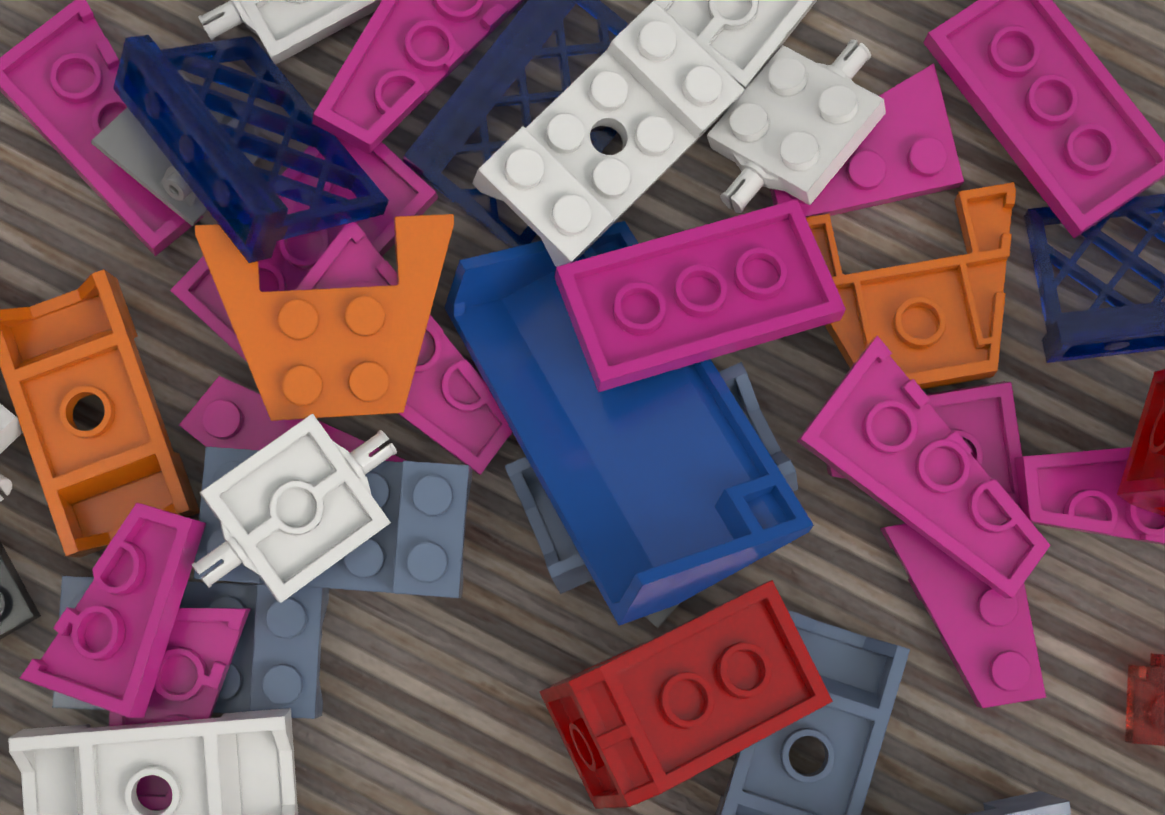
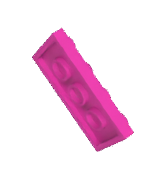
(1051, 106)
(297, 255)
(698, 294)

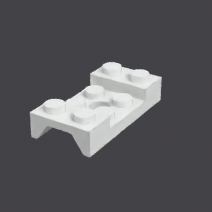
(646, 86)
(211, 764)

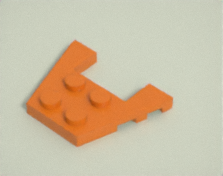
(936, 313)
(333, 346)

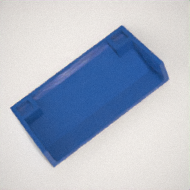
(648, 476)

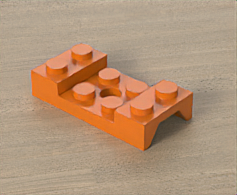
(95, 476)

